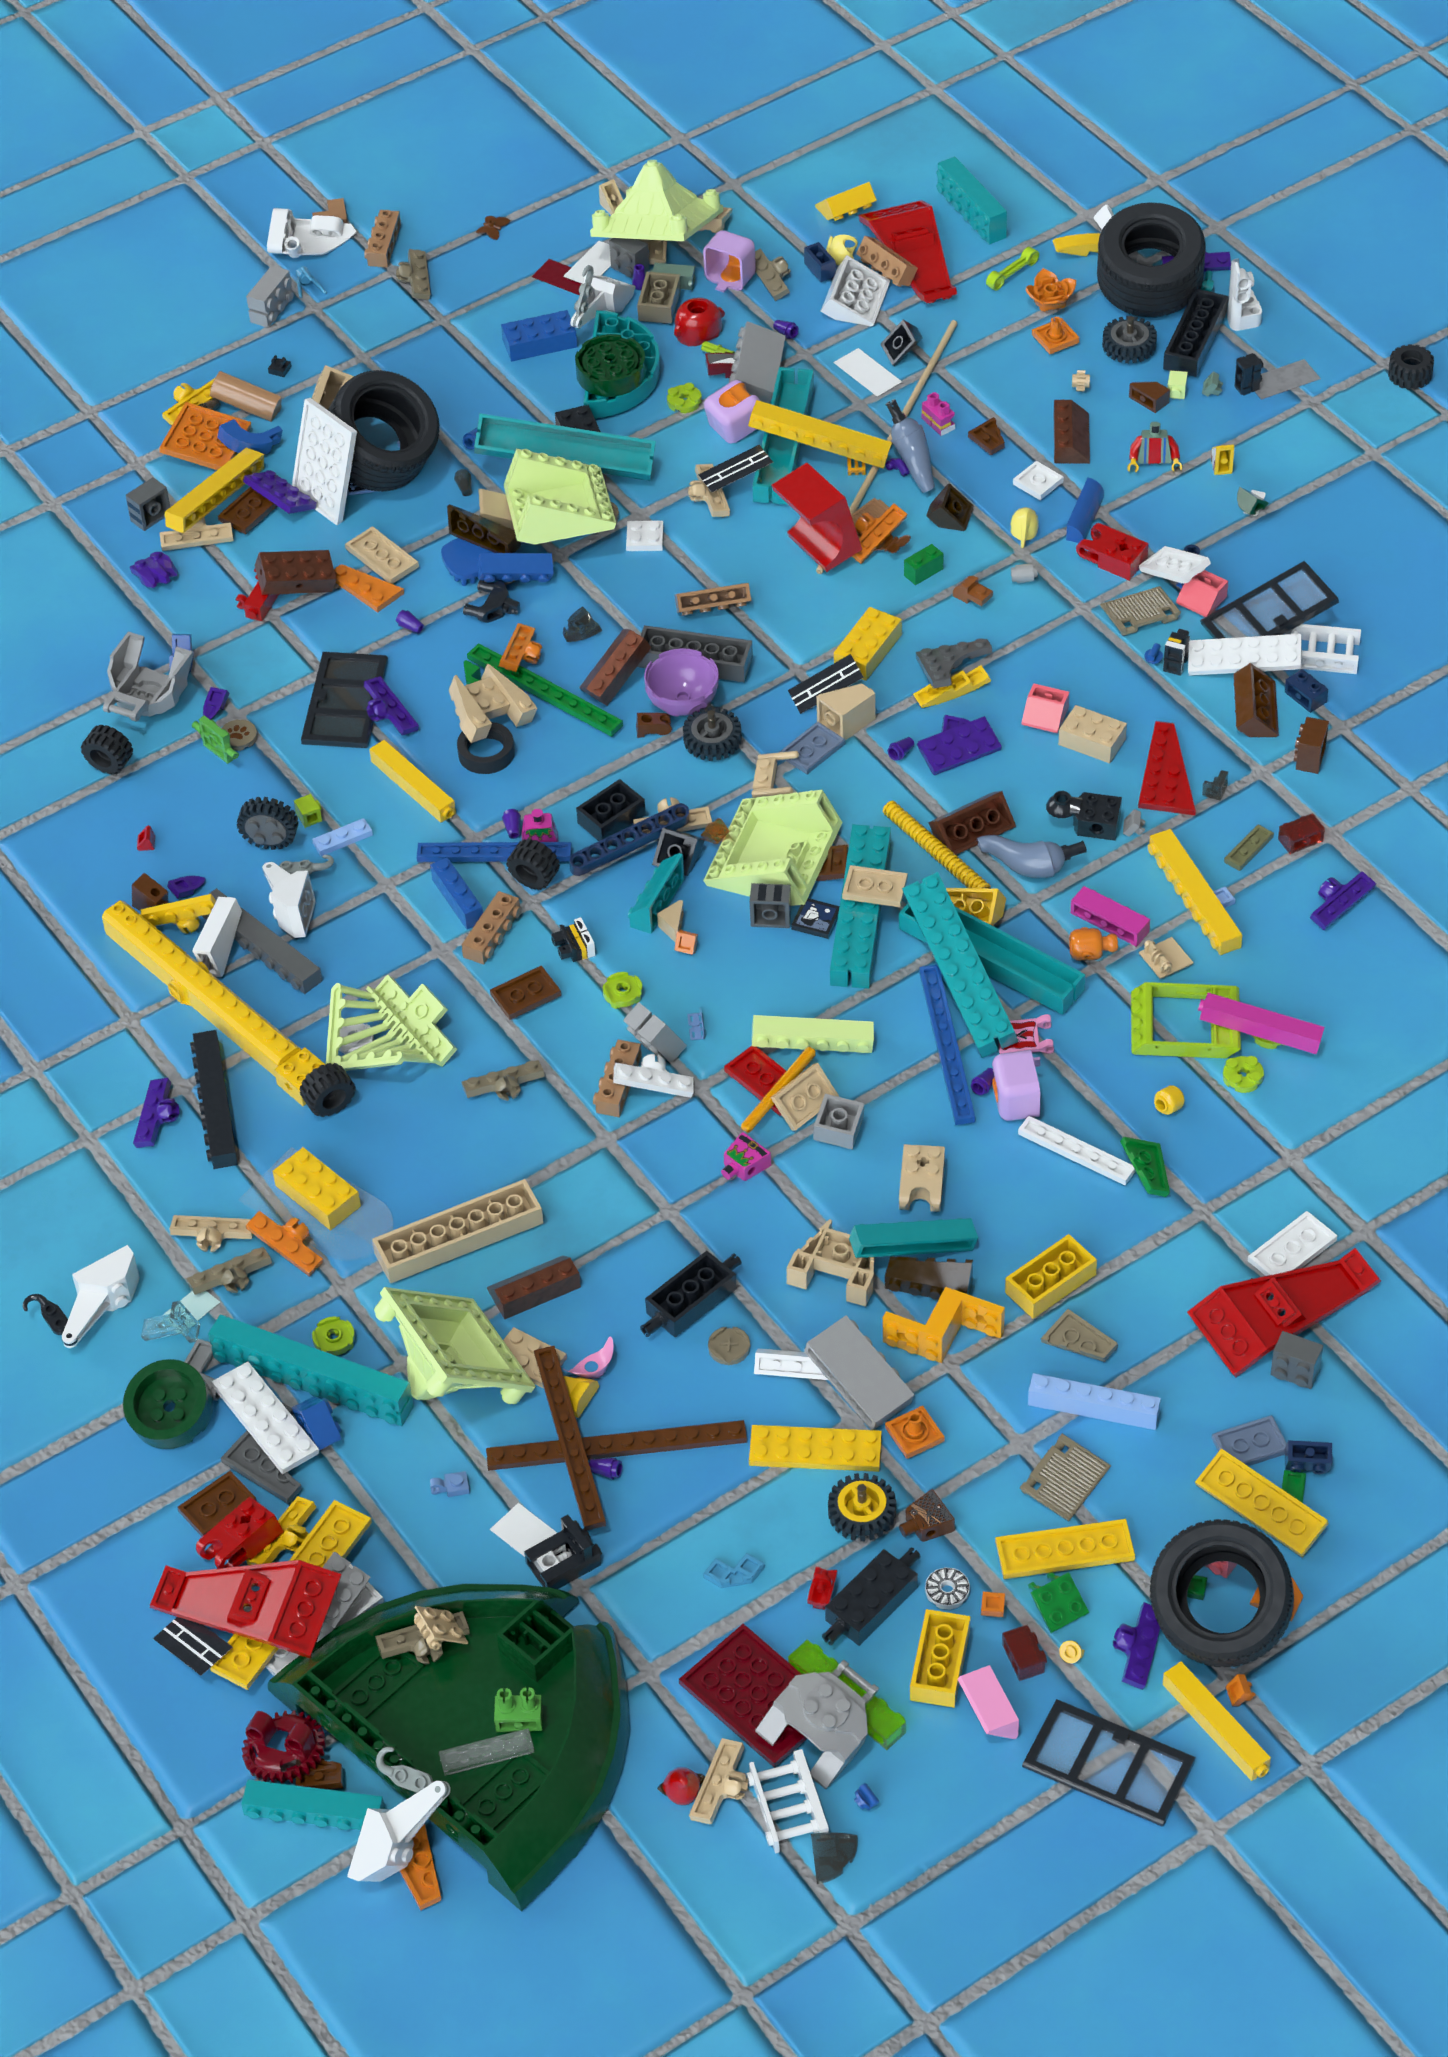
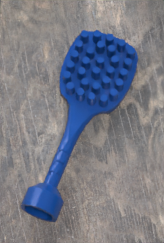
(461, 559)

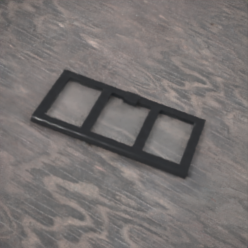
(1273, 606)
(1109, 1762)

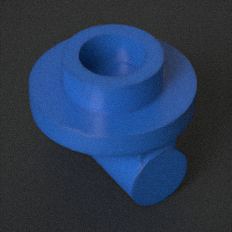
(1154, 655)
(865, 1797)

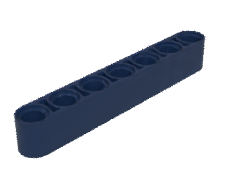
(624, 847)

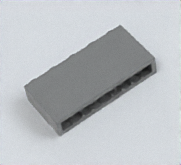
(758, 360)
(859, 1372)

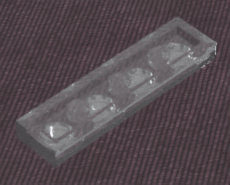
(486, 1751)

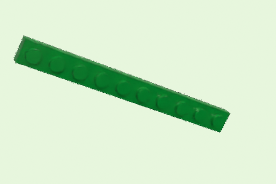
(549, 692)

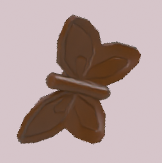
(491, 225)
(893, 545)

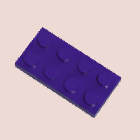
(279, 492)
(959, 745)

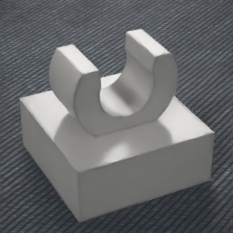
(1133, 823)

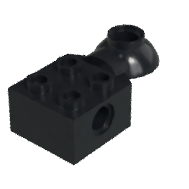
(1093, 813)

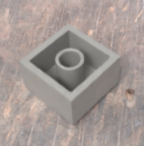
(838, 1121)

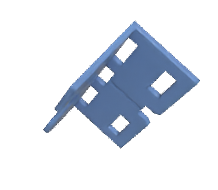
(696, 1026)

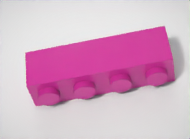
(1110, 916)

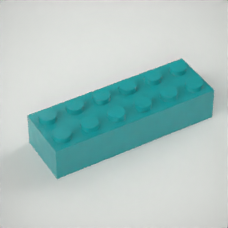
(972, 200)

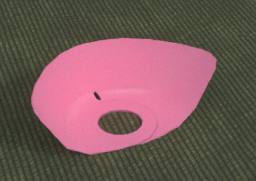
(601, 1357)

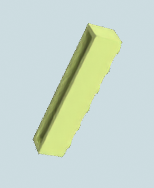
(813, 1033)

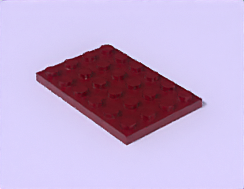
(739, 1687)

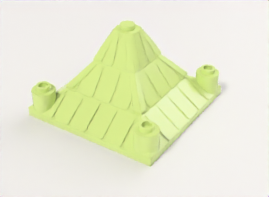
(657, 209)
(451, 1346)

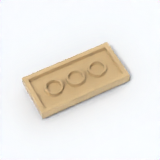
(382, 555)

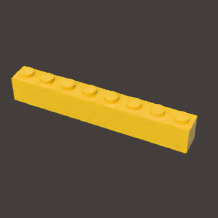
(819, 434)
(213, 490)
(1195, 892)

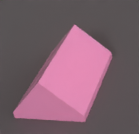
(990, 1703)

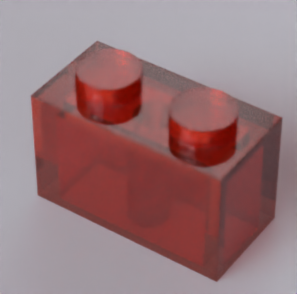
(1301, 833)
(1023, 1652)

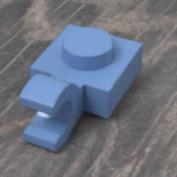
(454, 1484)

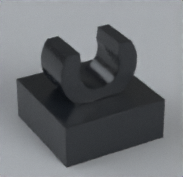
(279, 366)

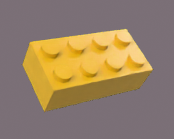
(870, 640)
(316, 1188)
(1050, 1276)
(940, 1658)

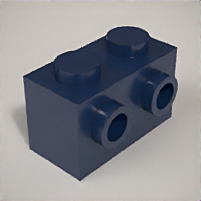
(819, 262)
(1306, 690)
(1308, 1456)

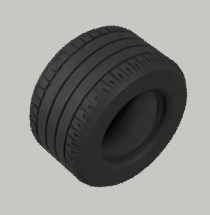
(1144, 288)
(401, 406)
(1215, 1543)

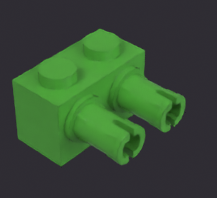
(518, 1711)

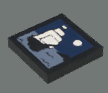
(816, 918)

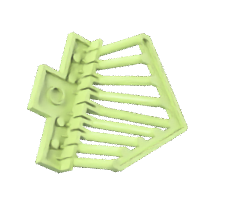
(410, 1023)

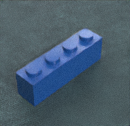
(515, 567)
(456, 892)

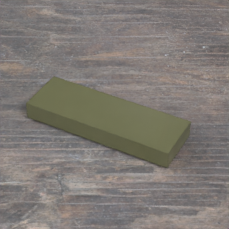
(1249, 847)

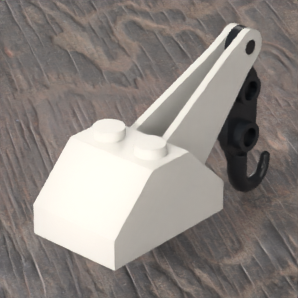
(99, 1288)

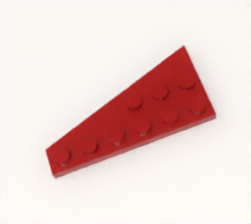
(1165, 776)

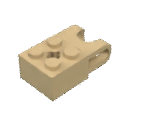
(922, 1175)

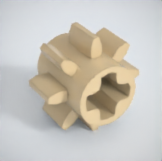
(1080, 380)

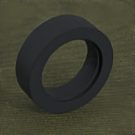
(489, 764)

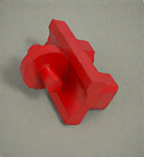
(822, 1587)

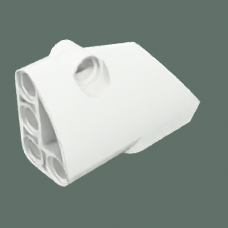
(306, 236)
(1243, 308)

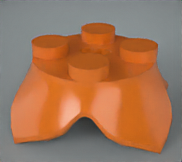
(1049, 291)

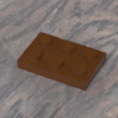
(247, 511)
(525, 992)
(214, 1502)

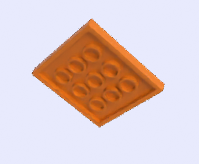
(195, 437)

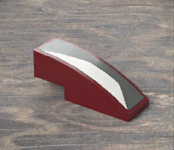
(719, 363)

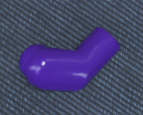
(897, 464)

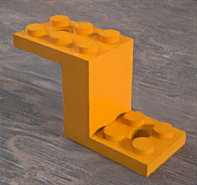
(943, 1324)

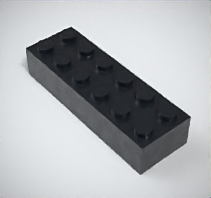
(1195, 332)

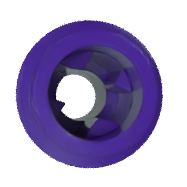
(638, 276)
(786, 328)
(409, 621)
(900, 748)
(512, 822)
(982, 1083)
(606, 1467)

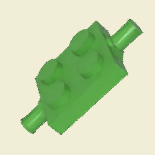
(215, 739)

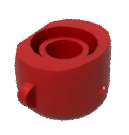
(698, 321)

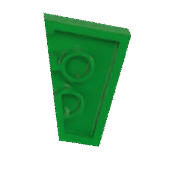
(1148, 1163)

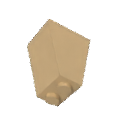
(495, 507)
(846, 709)

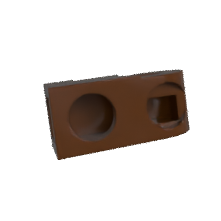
(653, 724)

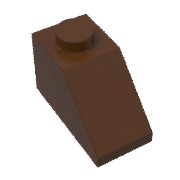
(1150, 395)

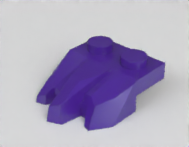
(154, 569)

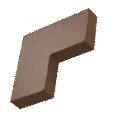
(336, 208)

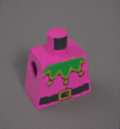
(539, 827)
(745, 1158)

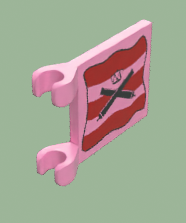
(1027, 1036)

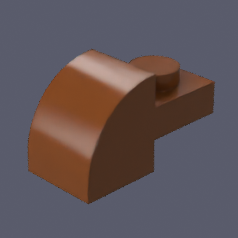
(971, 590)

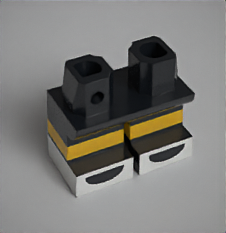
(1176, 652)
(576, 941)

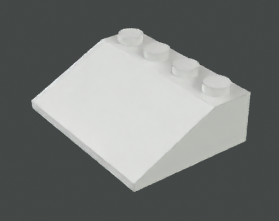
(855, 293)

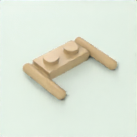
(765, 774)

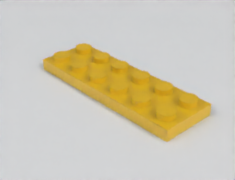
(815, 1448)
(1261, 1502)
(1064, 1548)

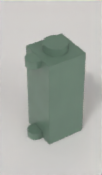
(686, 272)

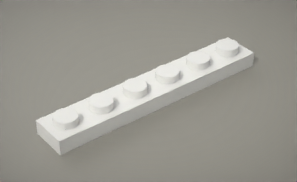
(1076, 1150)

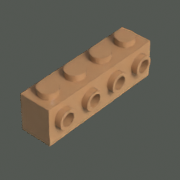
(383, 238)
(886, 261)
(713, 597)
(491, 928)
(612, 1096)

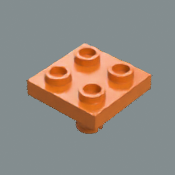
(1055, 335)
(914, 1432)

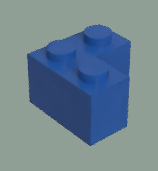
(316, 1419)

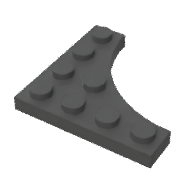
(940, 661)
(254, 1464)

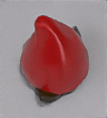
(681, 1785)

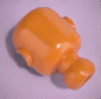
(1090, 944)

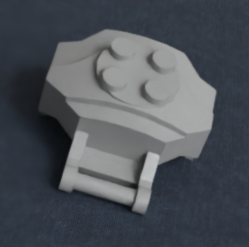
(140, 689)
(826, 1715)

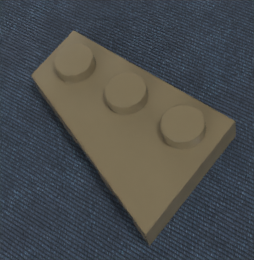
(1080, 1337)

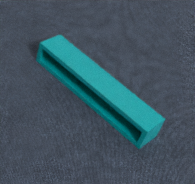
(913, 1237)
(307, 1805)

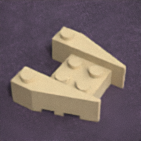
(489, 699)
(833, 1254)

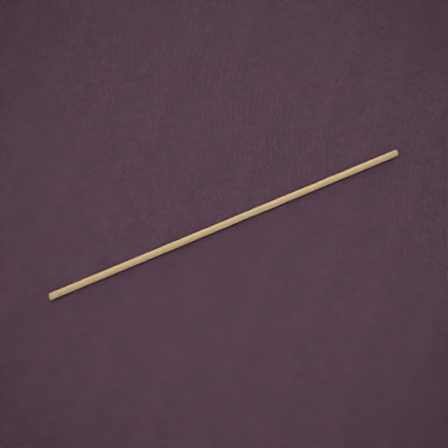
(906, 410)

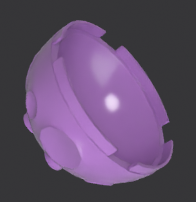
(681, 681)

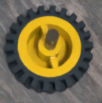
(862, 1507)

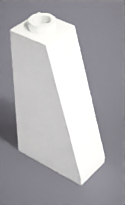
(218, 935)

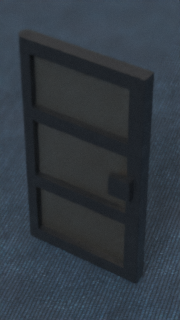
(340, 700)

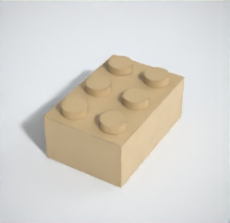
(1092, 734)

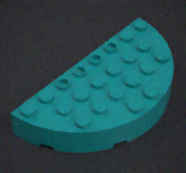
(611, 323)

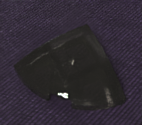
(580, 626)
(832, 1854)

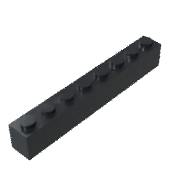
(215, 1100)

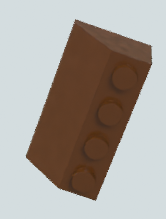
(1255, 703)

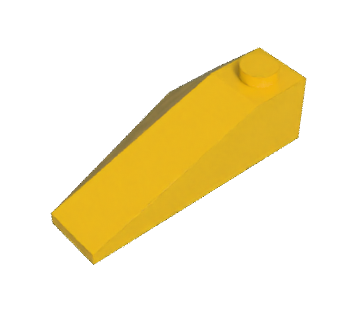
(979, 902)

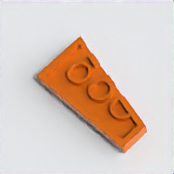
(368, 589)
(420, 1872)

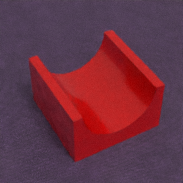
(825, 521)

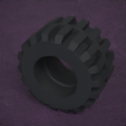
(1411, 366)
(107, 749)
(533, 864)
(327, 1089)

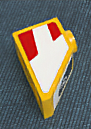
(1222, 459)

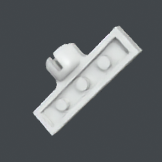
(653, 1077)

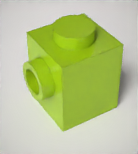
(308, 810)

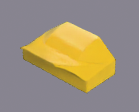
(580, 1392)

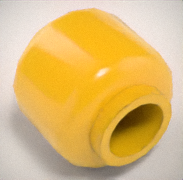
(1169, 1100)

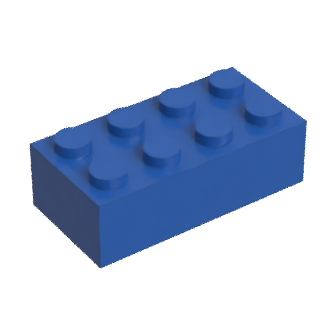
(539, 335)

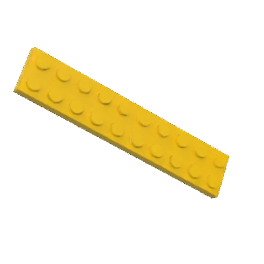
(334, 1532)

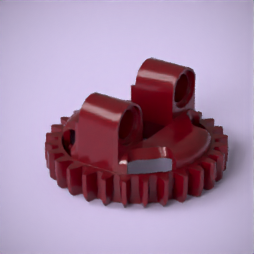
(304, 1743)

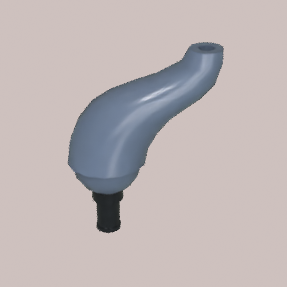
(912, 446)
(1030, 859)

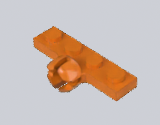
(876, 530)
(520, 648)
(286, 1241)

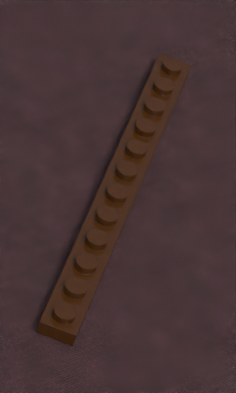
(620, 1444)

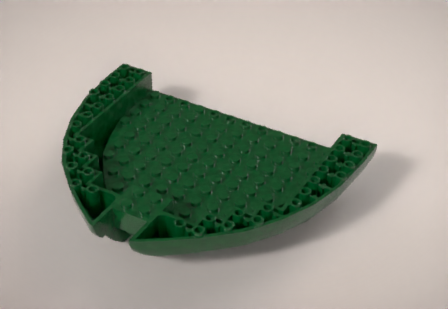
(512, 1815)

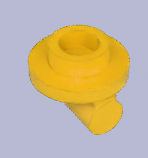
(1071, 1651)

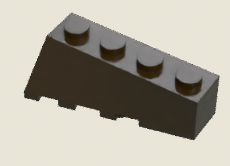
(481, 531)
(928, 1277)

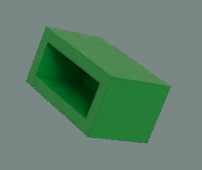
(923, 564)

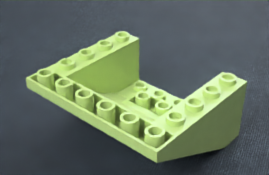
(556, 498)
(776, 843)

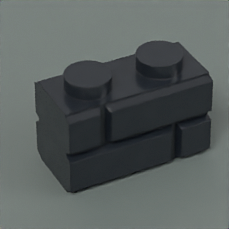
(1248, 374)

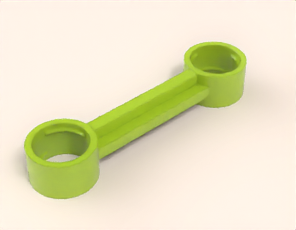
(1028, 257)

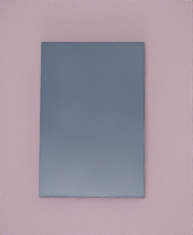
(814, 747)
(1252, 1441)

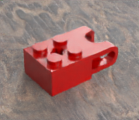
(1114, 551)
(240, 1535)

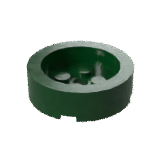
(607, 378)
(157, 1387)

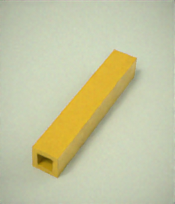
(412, 781)
(1216, 1721)

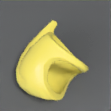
(837, 248)
(1024, 524)

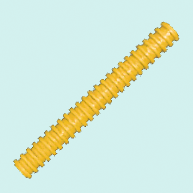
(934, 846)

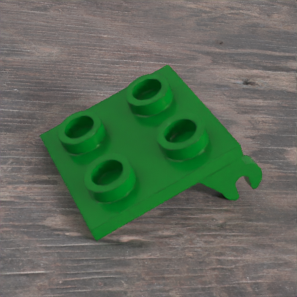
(1058, 1601)

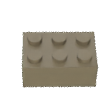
(659, 297)

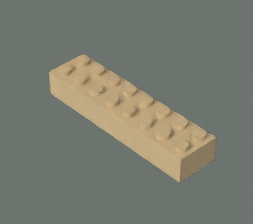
(457, 1231)

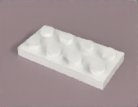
(1174, 564)
(1293, 1246)

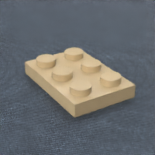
(874, 886)
(803, 1096)
(523, 1349)

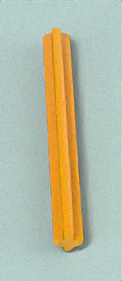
(766, 1103)

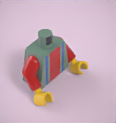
(1154, 447)

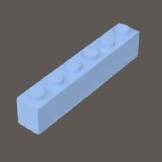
(1094, 1401)

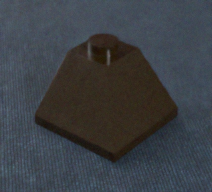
(950, 509)

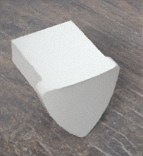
(1103, 216)

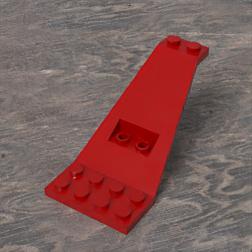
(914, 235)
(1247, 1325)
(284, 1611)

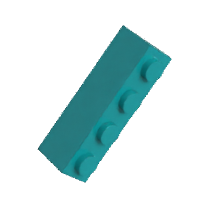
(657, 894)

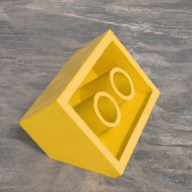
(847, 202)

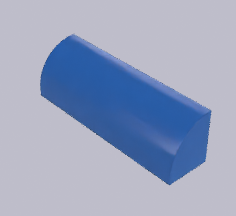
(1084, 511)

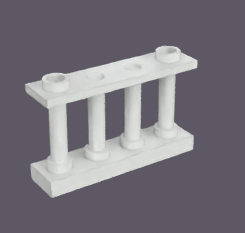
(1329, 661)
(804, 1786)

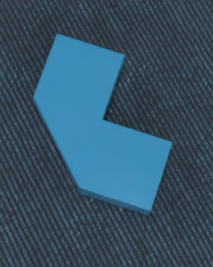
(725, 1576)

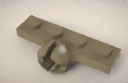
(416, 273)
(772, 273)
(503, 1082)
(231, 1273)
(412, 1640)

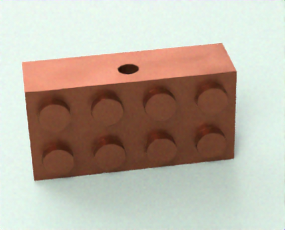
(295, 572)

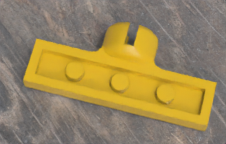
(189, 395)
(182, 913)
(293, 1534)

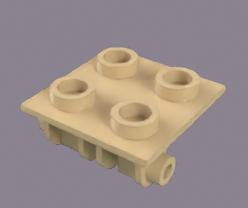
(1165, 957)
(438, 1626)

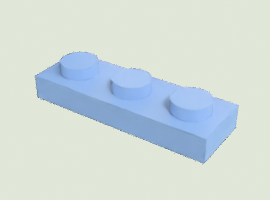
(342, 837)

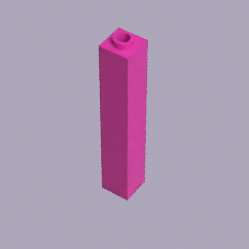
(1261, 1023)

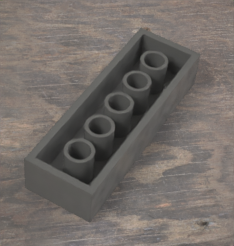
(729, 654)

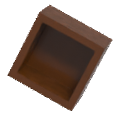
(1311, 745)

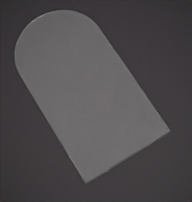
(347, 1241)

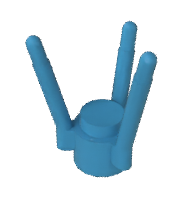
(304, 276)

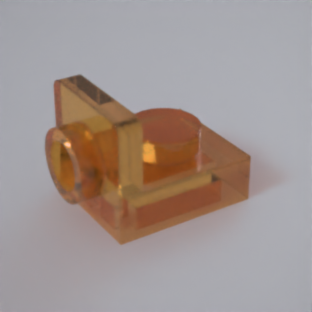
(715, 831)

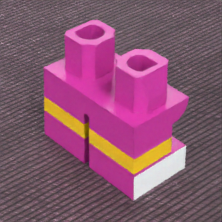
(938, 414)

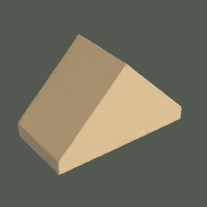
(610, 196)
(671, 919)

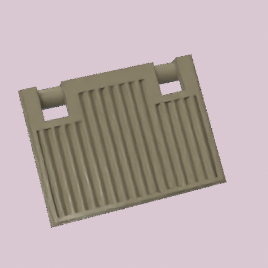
(1140, 609)
(1065, 1477)

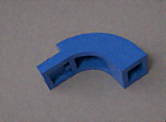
(238, 439)

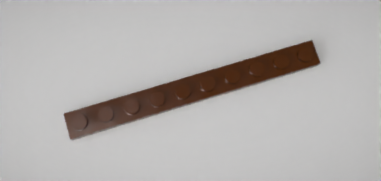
(569, 1438)

